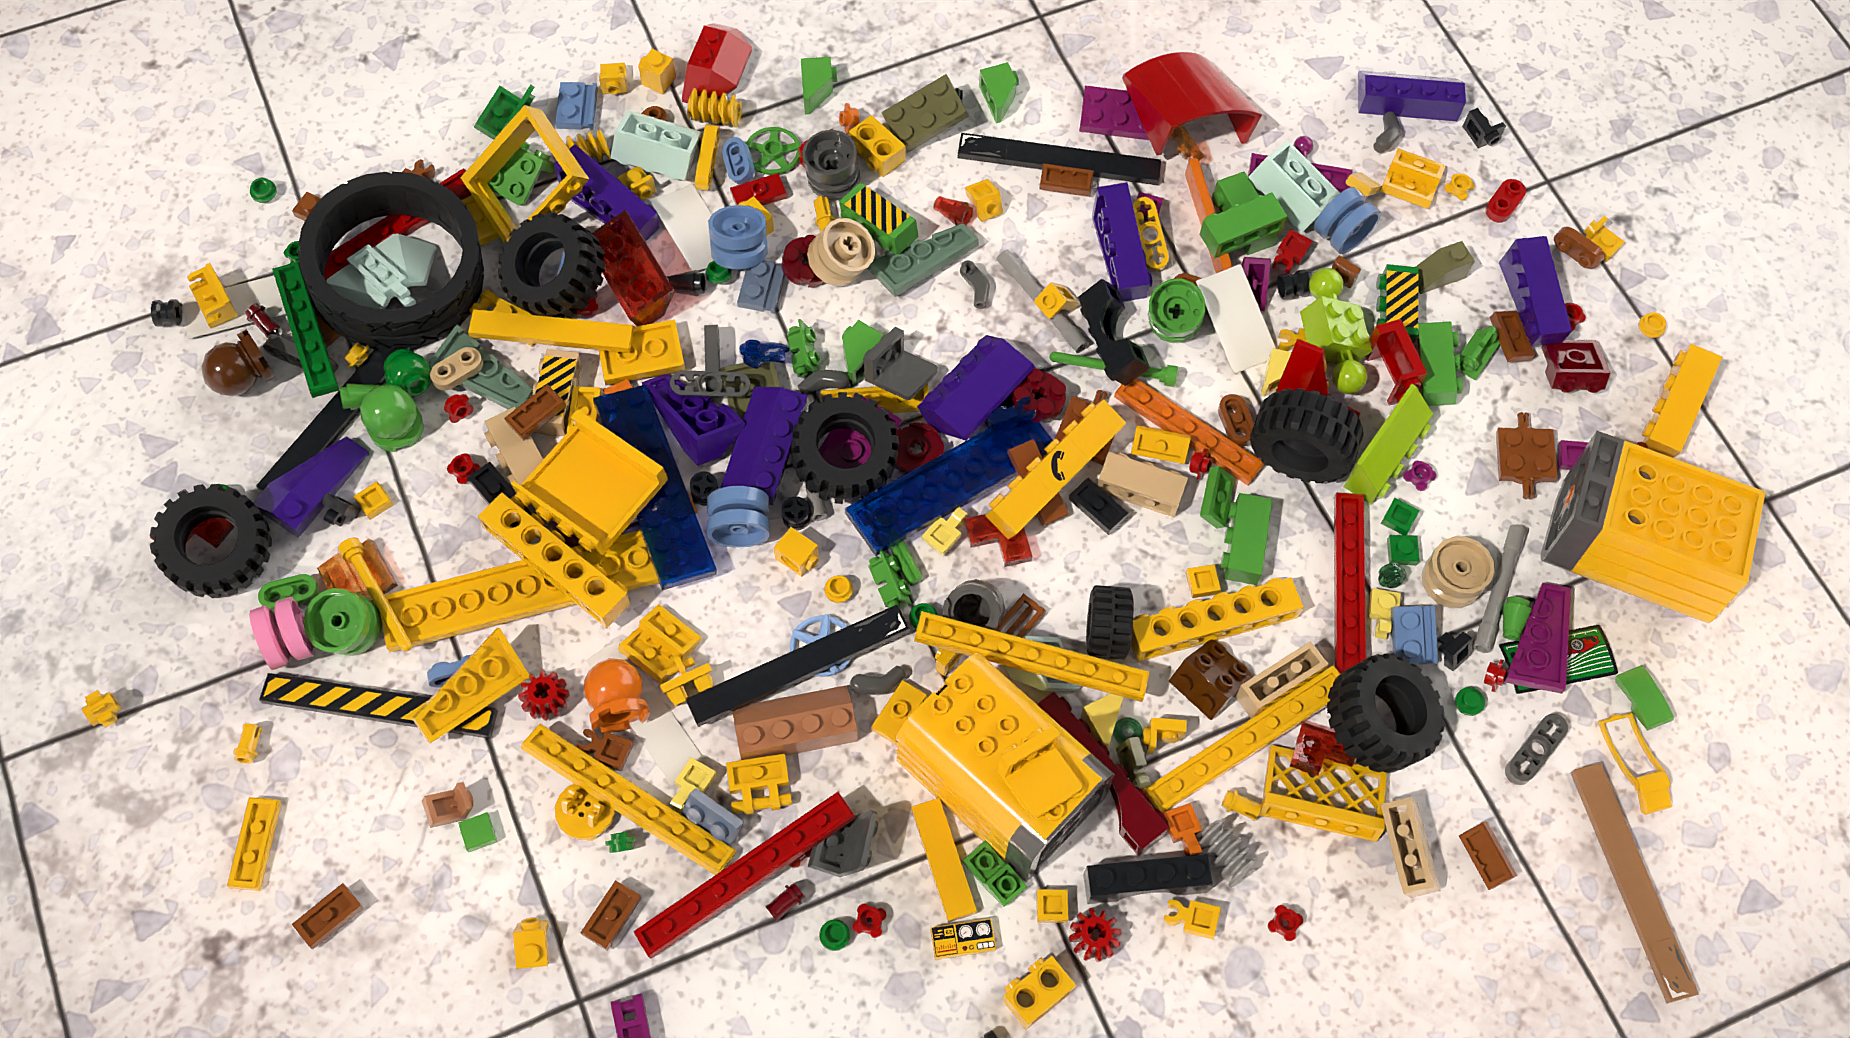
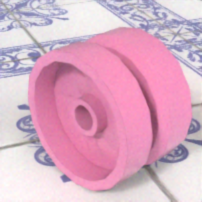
(281, 633)

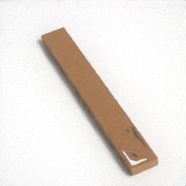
(1634, 884)

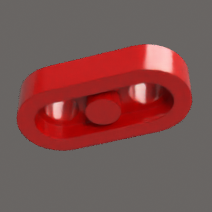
(1506, 198)

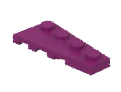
(1543, 646)

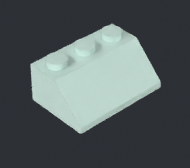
(655, 145)
(1295, 184)

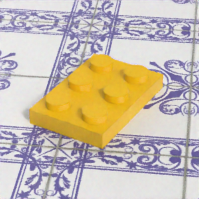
(652, 353)

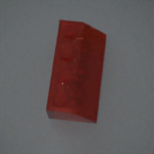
(633, 271)

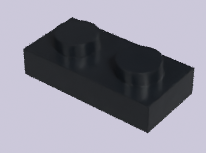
(1098, 506)

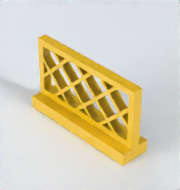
(1325, 816)

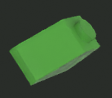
(817, 81)
(998, 88)
(856, 342)

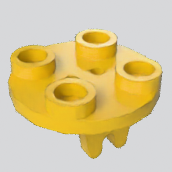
(573, 803)

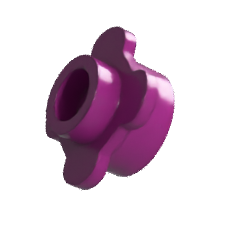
(1424, 470)

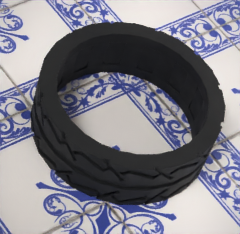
(380, 196)

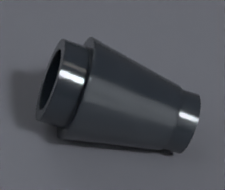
(688, 283)

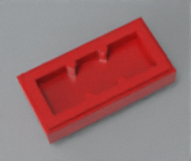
(765, 190)

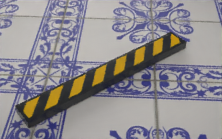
(362, 703)

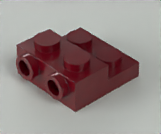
(1576, 365)

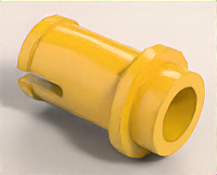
(247, 744)
(1241, 805)

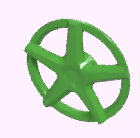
(774, 150)

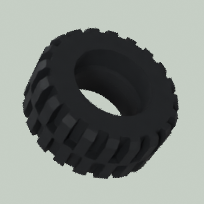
(528, 251)
(849, 414)
(1306, 435)
(188, 512)
(1361, 726)

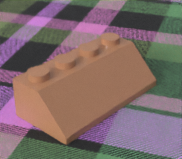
(796, 723)

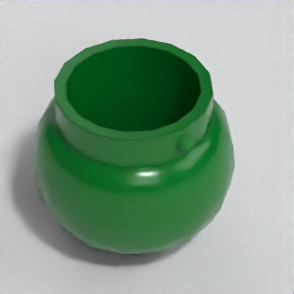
(408, 371)

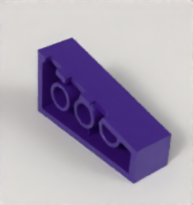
(607, 197)
(1120, 241)
(1536, 290)

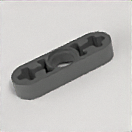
(286, 351)
(712, 354)
(689, 389)
(1536, 761)

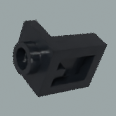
(1481, 131)

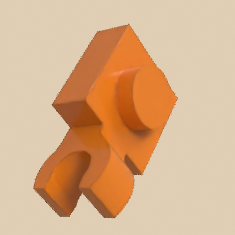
(1184, 827)

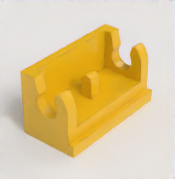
(211, 296)

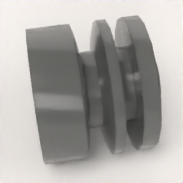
(831, 164)

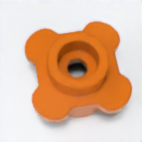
(849, 117)

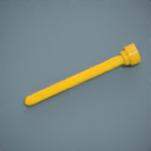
(352, 551)

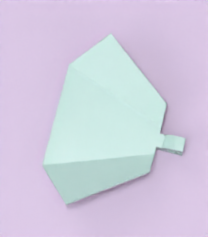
(385, 272)

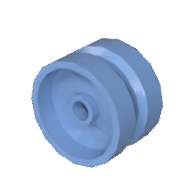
(1347, 220)
(738, 237)
(738, 516)

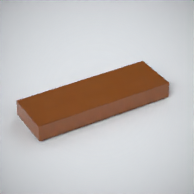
(1021, 457)

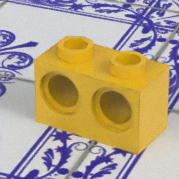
(875, 140)
(1043, 997)

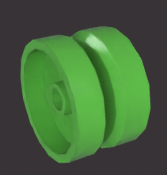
(342, 622)

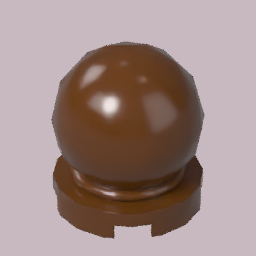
(234, 367)

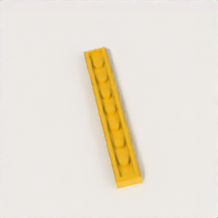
(1032, 656)
(1241, 742)
(628, 799)

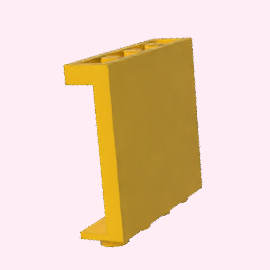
(591, 484)

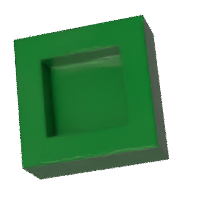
(1400, 516)
(1403, 549)

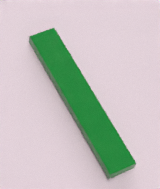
(305, 330)

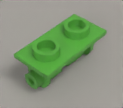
(802, 340)
(1478, 351)
(886, 570)

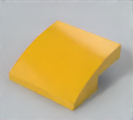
(1412, 178)
(657, 640)

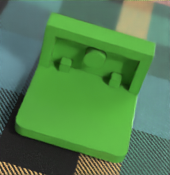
(520, 174)

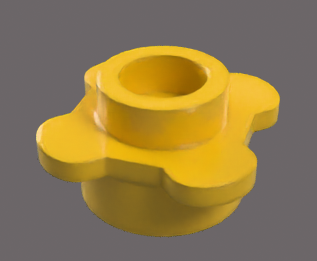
(1459, 186)
(356, 355)

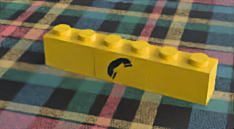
(1055, 469)

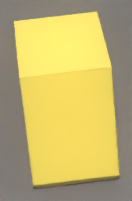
(1274, 369)
(1102, 717)

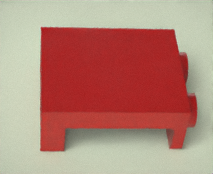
(1399, 355)

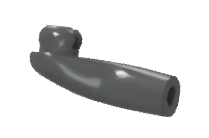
(1391, 133)
(977, 281)
(824, 379)
(877, 685)

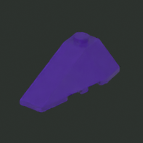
(696, 422)
(297, 495)

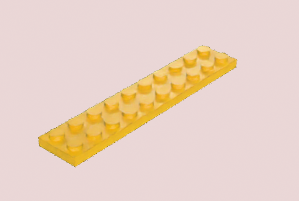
(505, 594)

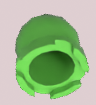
(391, 417)

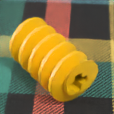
(714, 108)
(591, 146)

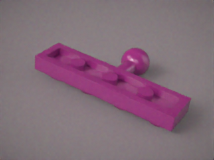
(1304, 144)

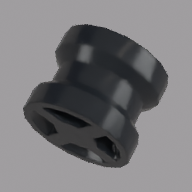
(166, 312)
(699, 483)
(795, 506)

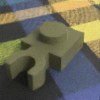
(1133, 759)

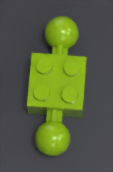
(1338, 330)

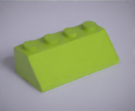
(1390, 446)

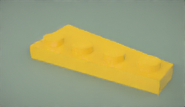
(476, 684)

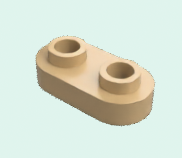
(457, 368)

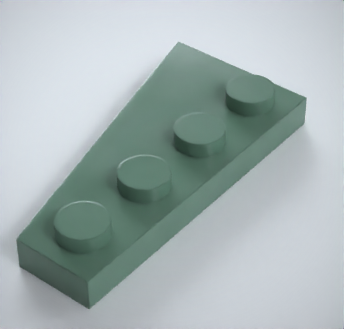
(922, 258)
(493, 380)

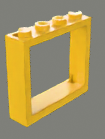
(502, 149)

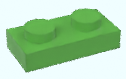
(1217, 497)

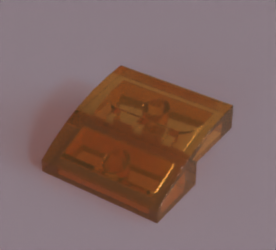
(343, 575)

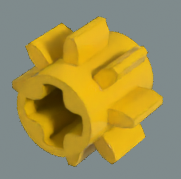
(101, 708)

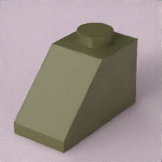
(1444, 267)

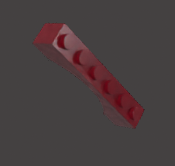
(1138, 821)

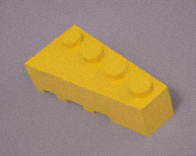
(1680, 400)

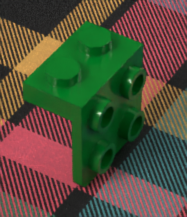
(501, 110)

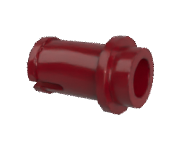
(261, 319)
(785, 901)

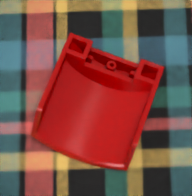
(1184, 89)

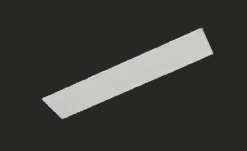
(661, 731)

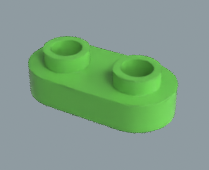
(289, 587)

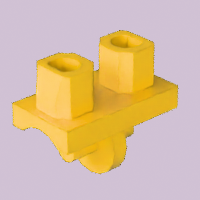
(674, 687)

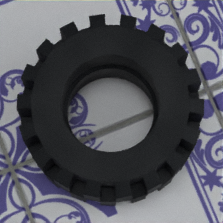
(1109, 622)

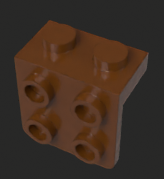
(1210, 678)

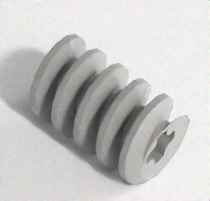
(1227, 852)

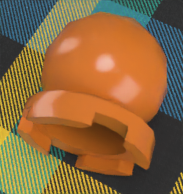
(614, 693)

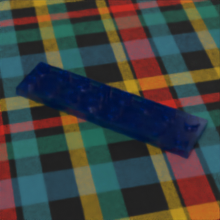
(941, 486)
(669, 519)

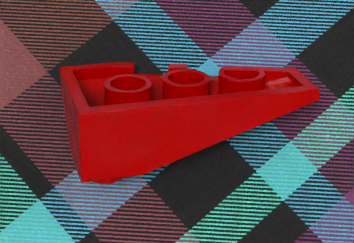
(1305, 369)

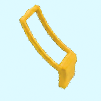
(1652, 787)

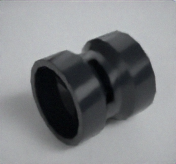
(1293, 284)

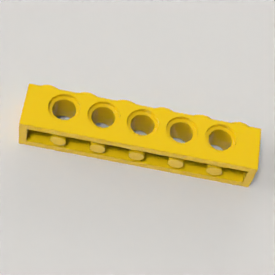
(1280, 592)
(603, 607)

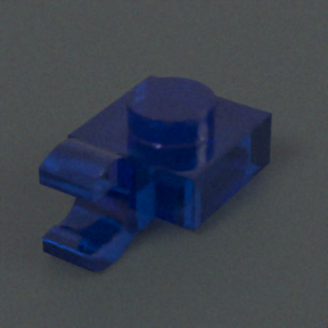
(1005, 418)

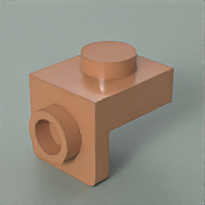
(448, 806)

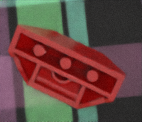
(716, 61)

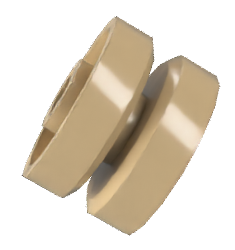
(841, 252)
(1457, 572)

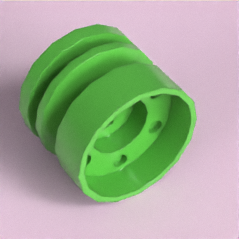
(1181, 296)

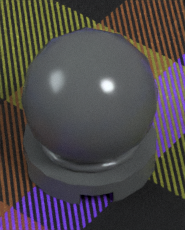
(976, 604)

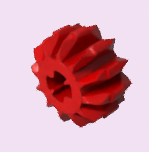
(532, 696)
(1106, 937)

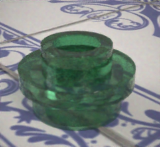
(1391, 575)
(1127, 723)

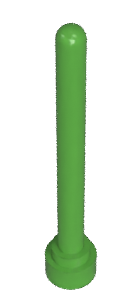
(1165, 375)

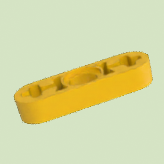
(707, 157)
(1152, 215)

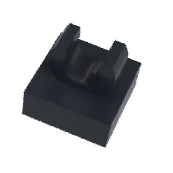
(338, 509)
(1455, 649)

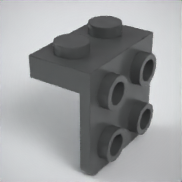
(897, 369)
(848, 848)

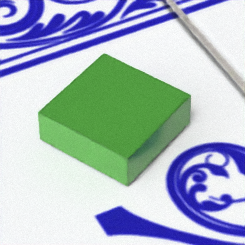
(477, 832)

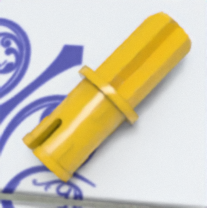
(823, 212)

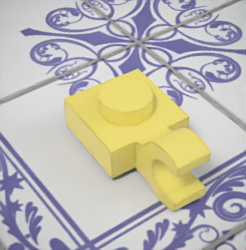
(944, 533)
(1380, 609)
(692, 776)

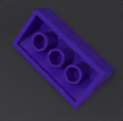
(1410, 95)
(975, 387)
(765, 440)

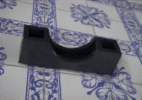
(1101, 309)
(1167, 875)

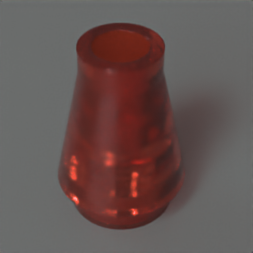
(954, 210)

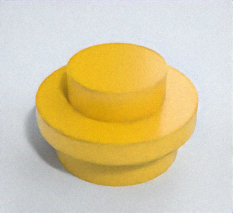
(1652, 325)
(838, 589)

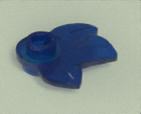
(756, 353)

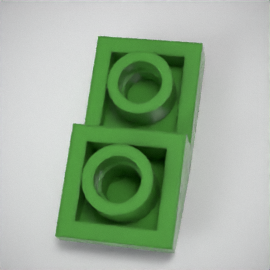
(1646, 698)
(993, 873)

